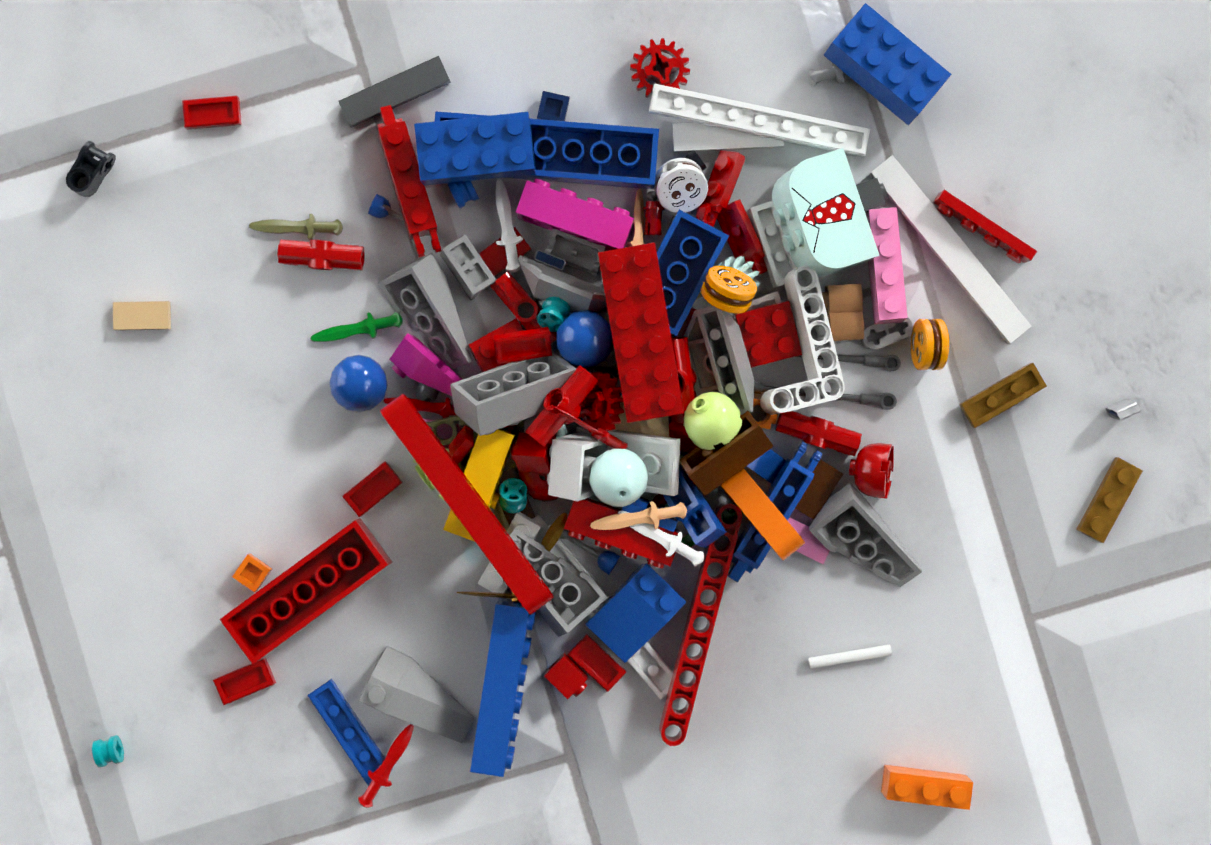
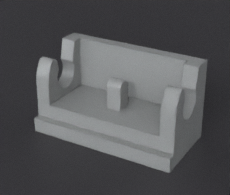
(575, 251)
(467, 267)

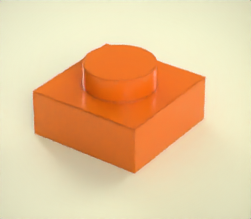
(252, 572)

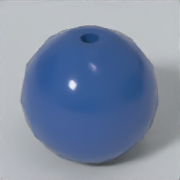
(584, 339)
(358, 383)

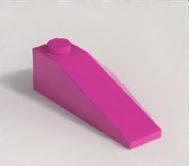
(422, 365)

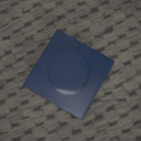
(553, 106)

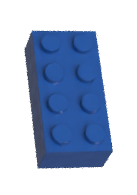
(887, 64)
(475, 148)
(684, 260)

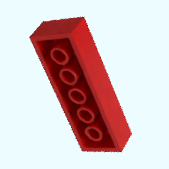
(641, 332)
(306, 590)

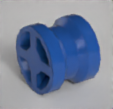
(463, 192)

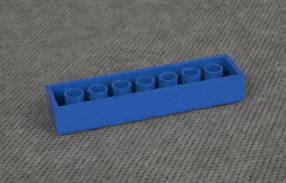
(589, 152)

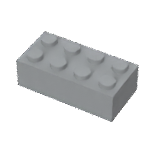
(508, 392)

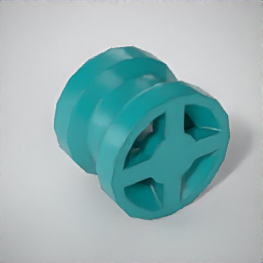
(553, 313)
(513, 488)
(108, 751)

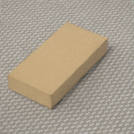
(142, 315)

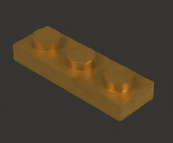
(1003, 395)
(1109, 500)

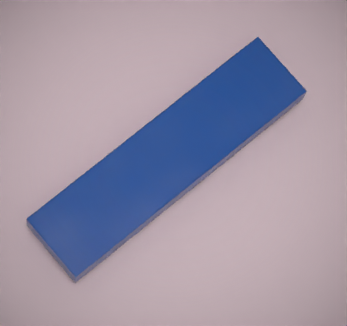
(347, 728)

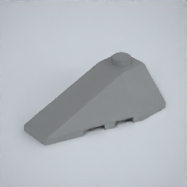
(426, 298)
(857, 531)
(572, 590)
(410, 694)

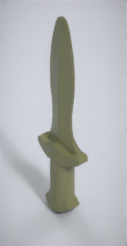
(308, 226)

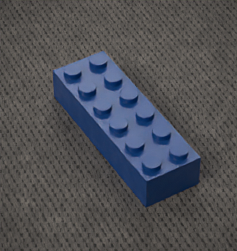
(501, 689)

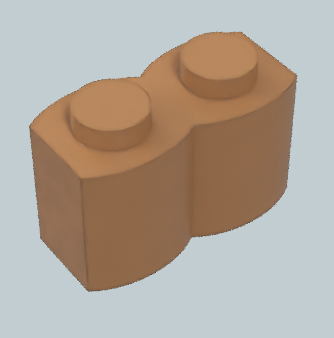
(845, 311)

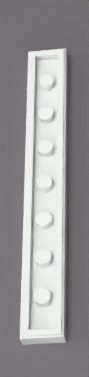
(758, 120)
(951, 250)
(646, 659)

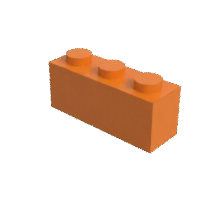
(927, 787)

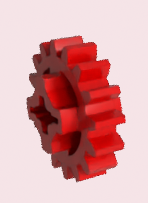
(670, 64)
(602, 404)

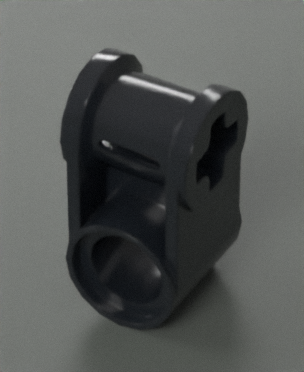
(91, 168)

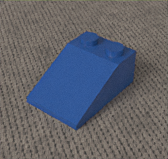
(635, 612)

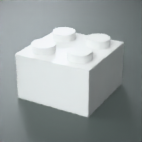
(572, 464)

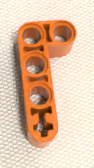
(762, 514)

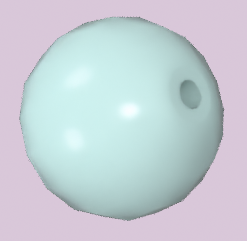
(618, 477)

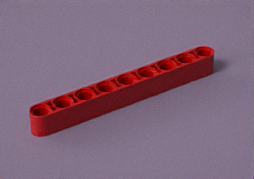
(466, 504)
(701, 637)

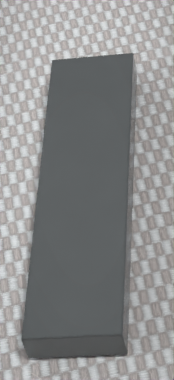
(394, 91)

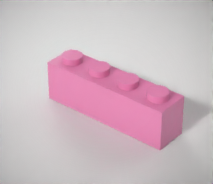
(887, 269)

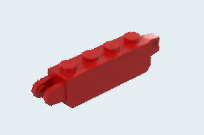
(406, 180)

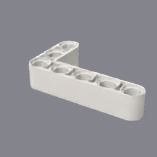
(810, 348)

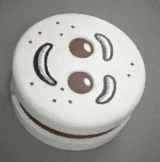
(680, 185)

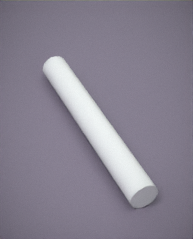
(850, 656)

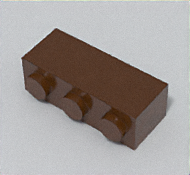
(715, 466)

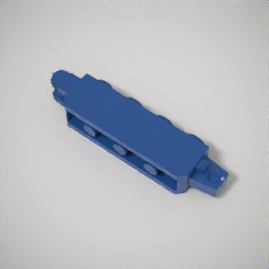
(784, 494)

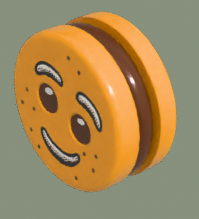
(728, 289)
(929, 344)

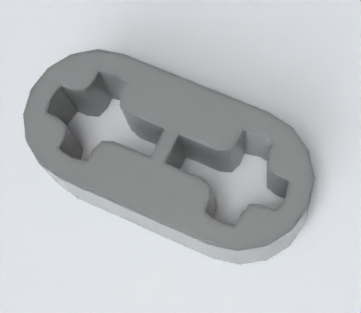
(888, 338)

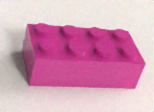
(574, 216)

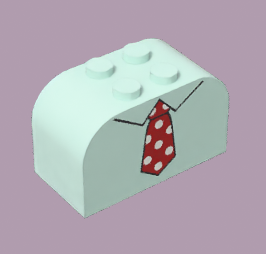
(823, 215)

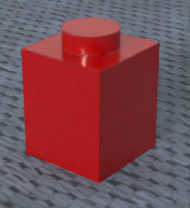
(531, 455)
(566, 676)

